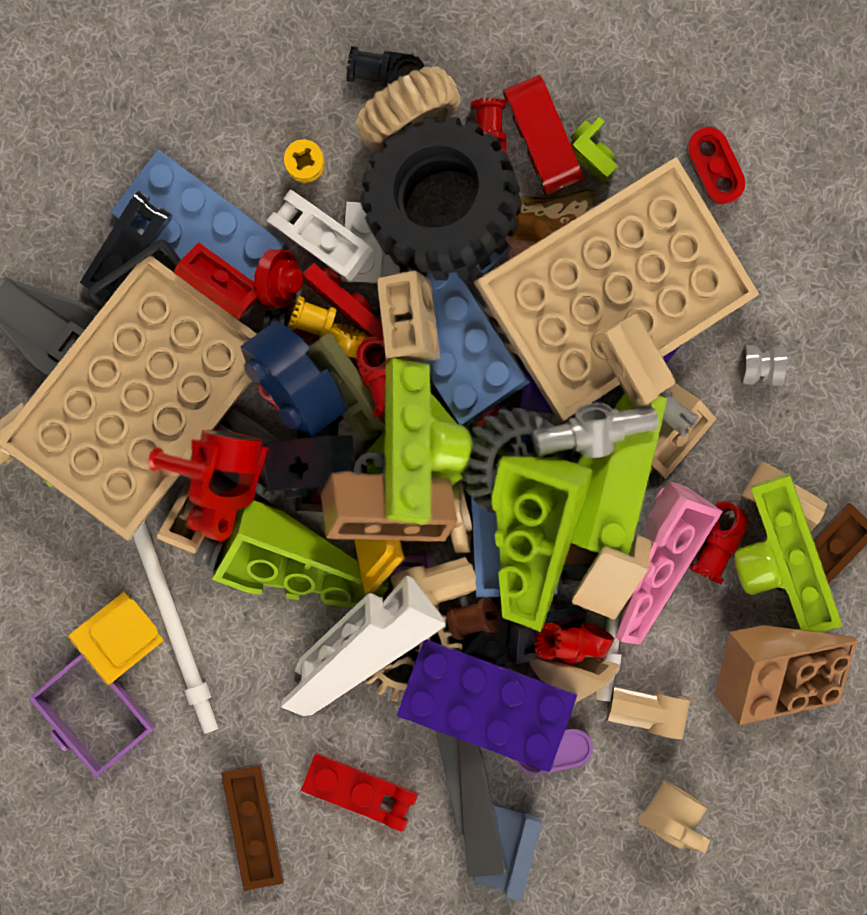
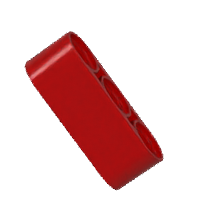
(544, 134)

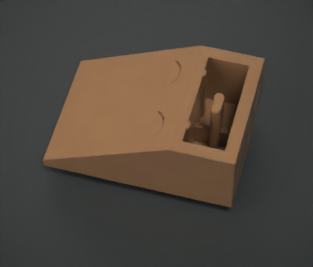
(782, 671)

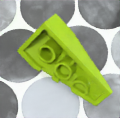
(617, 487)
(536, 519)
(283, 553)

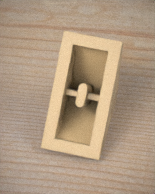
(176, 529)
(580, 678)

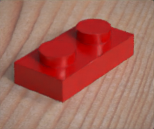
(217, 280)

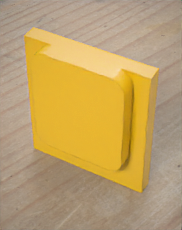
(377, 561)
(116, 638)

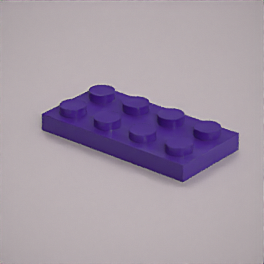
(487, 705)

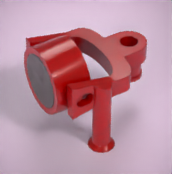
(223, 451)

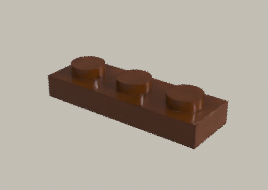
(252, 827)

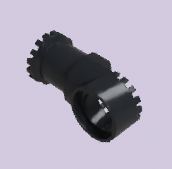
(378, 67)

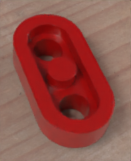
(718, 165)

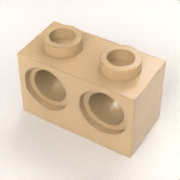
(408, 317)

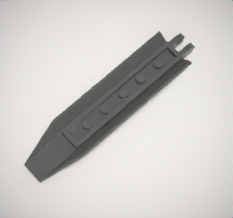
(48, 326)

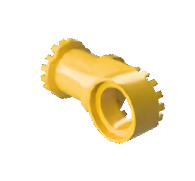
(320, 322)

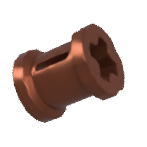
(472, 618)

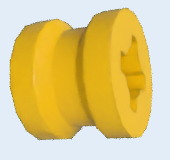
(307, 170)

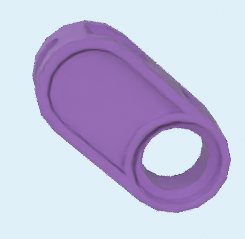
(573, 752)

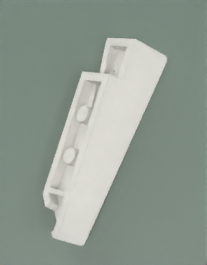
(362, 644)

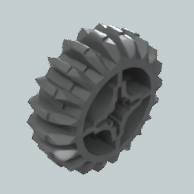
(496, 441)

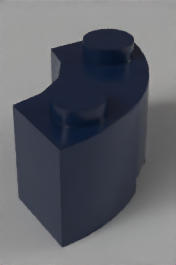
(282, 368)

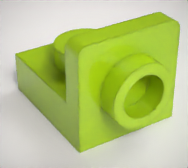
(594, 157)

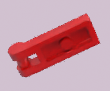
(352, 308)
(358, 791)

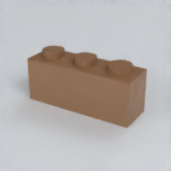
(357, 510)

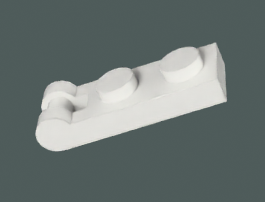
(321, 236)

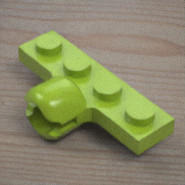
(416, 442)
(787, 557)

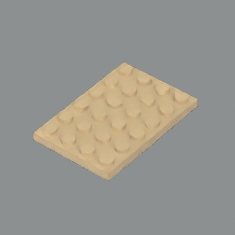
(636, 253)
(136, 380)

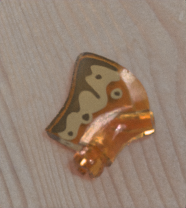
(548, 214)

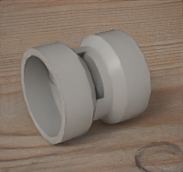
(767, 365)

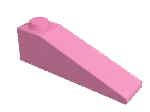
(677, 531)

